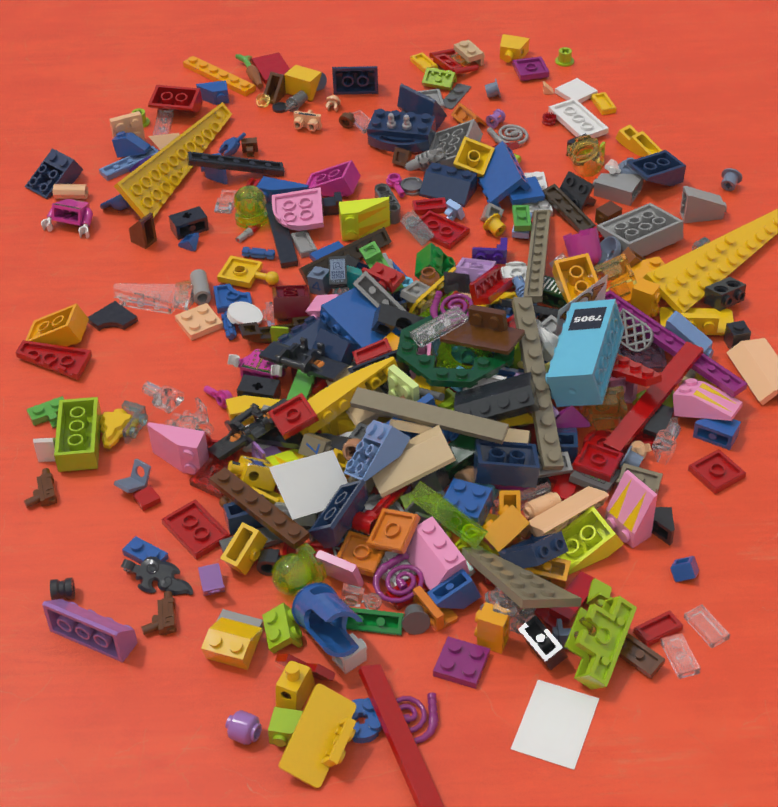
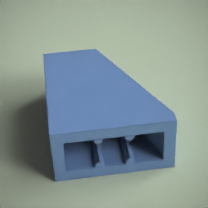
(688, 332)

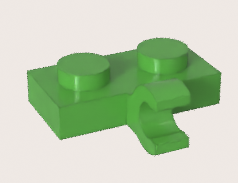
(45, 412)

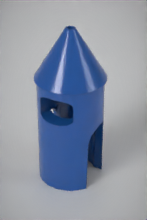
(325, 618)

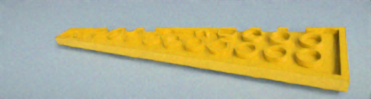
(158, 177)
(685, 278)

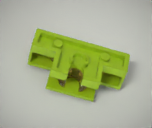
(598, 639)

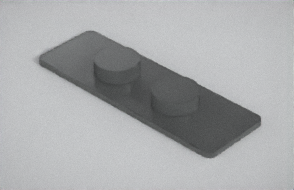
(455, 95)

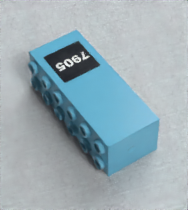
(585, 353)

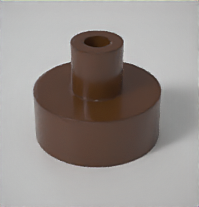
(347, 120)

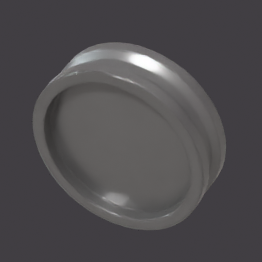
(411, 185)

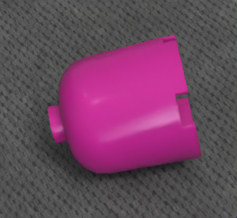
(584, 242)

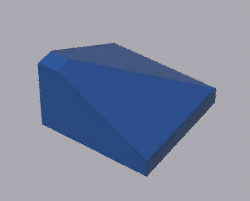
(189, 242)

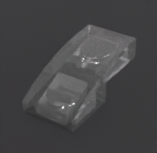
(225, 202)

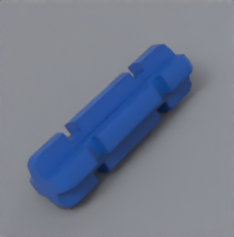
(258, 253)
(228, 327)

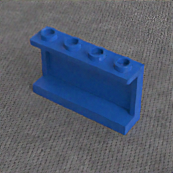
(502, 175)
(352, 318)

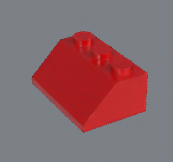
(176, 98)

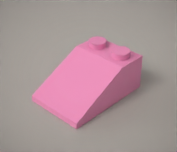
(179, 446)

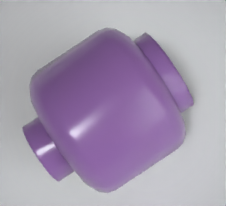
(243, 727)

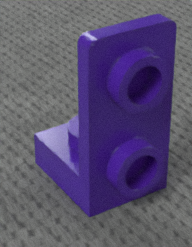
(492, 254)

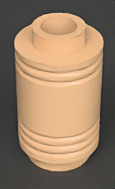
(540, 504)

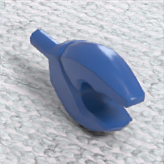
(231, 145)

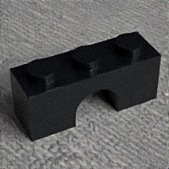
(389, 317)

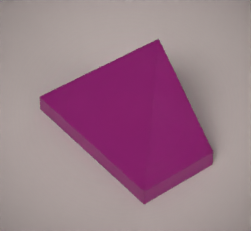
(571, 418)

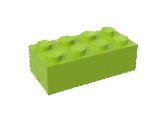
(77, 434)

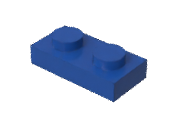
(139, 550)

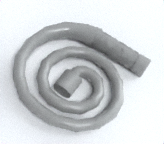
(515, 129)

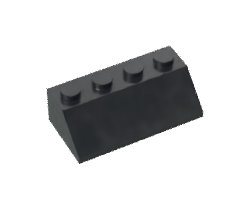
(500, 398)

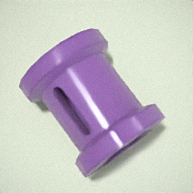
(494, 117)

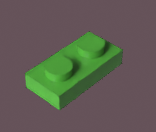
(521, 218)

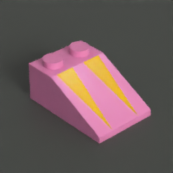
(704, 401)
(631, 510)

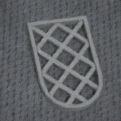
(624, 311)

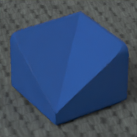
(684, 568)

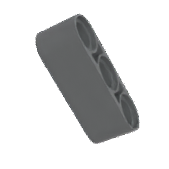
(384, 190)

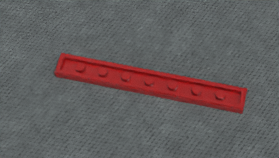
(653, 398)
(399, 737)

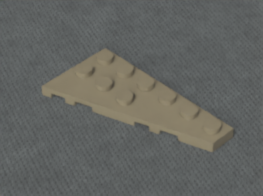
(519, 584)

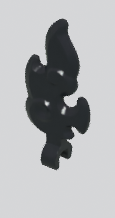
(161, 571)

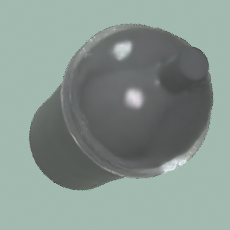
(296, 101)

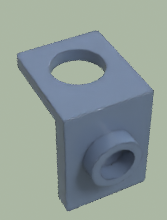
(135, 482)

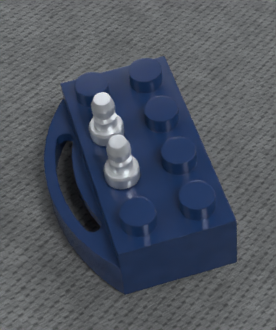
(401, 130)

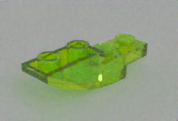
(448, 514)

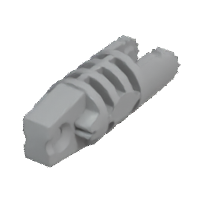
(425, 159)

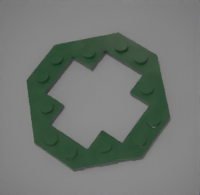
(424, 364)

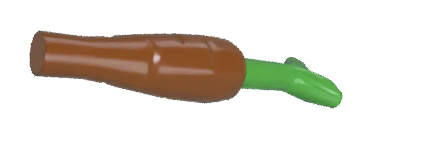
(251, 70)

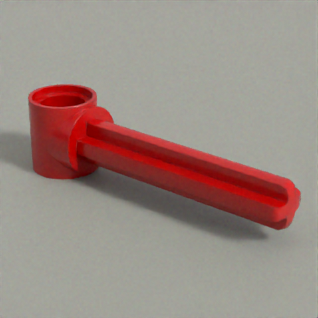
(366, 520)

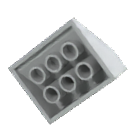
(451, 139)
(644, 229)

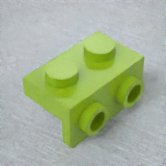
(281, 628)

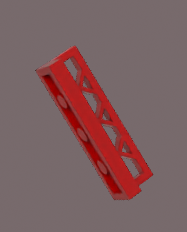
(486, 291)

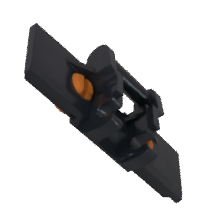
(302, 358)
(239, 435)

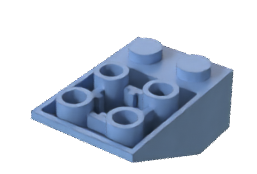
(376, 450)

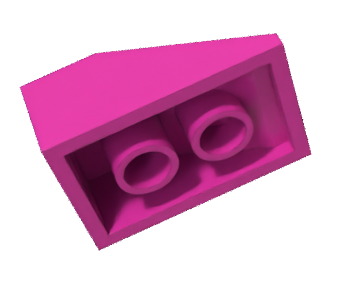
(334, 179)

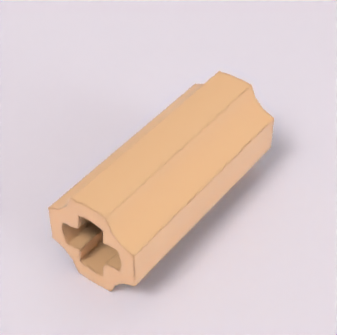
(70, 191)

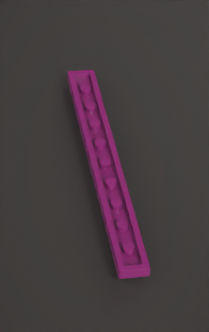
(672, 344)

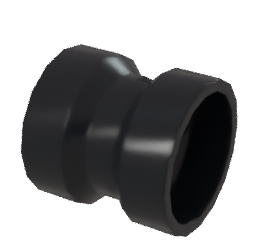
(62, 589)

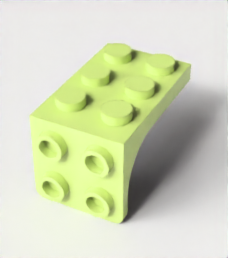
(401, 384)

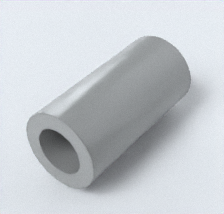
(201, 286)

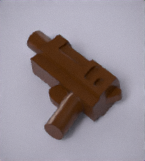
(46, 491)
(166, 618)

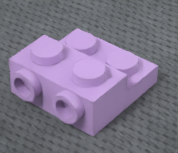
(474, 267)

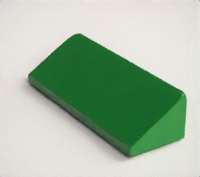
(376, 621)

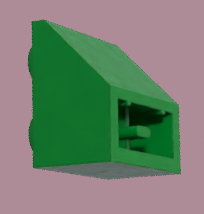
(433, 257)

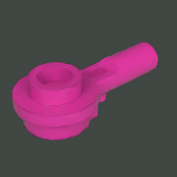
(394, 181)
(220, 395)

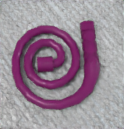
(436, 301)
(399, 580)
(433, 715)

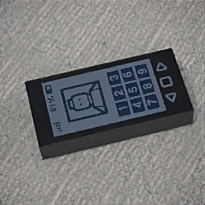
(337, 272)

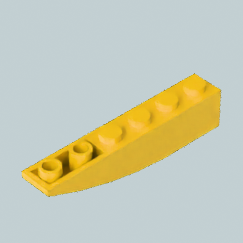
(337, 396)

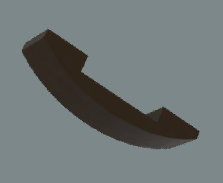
(253, 333)

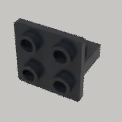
(578, 190)

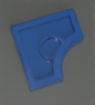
(226, 295)

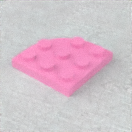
(299, 209)

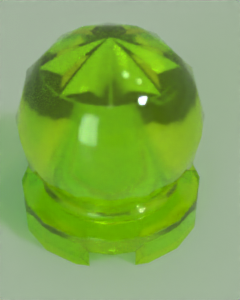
(250, 207)
(297, 570)

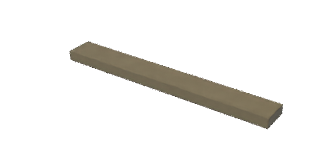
(430, 415)

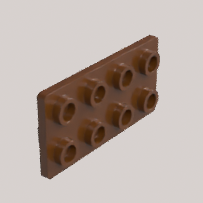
(486, 331)

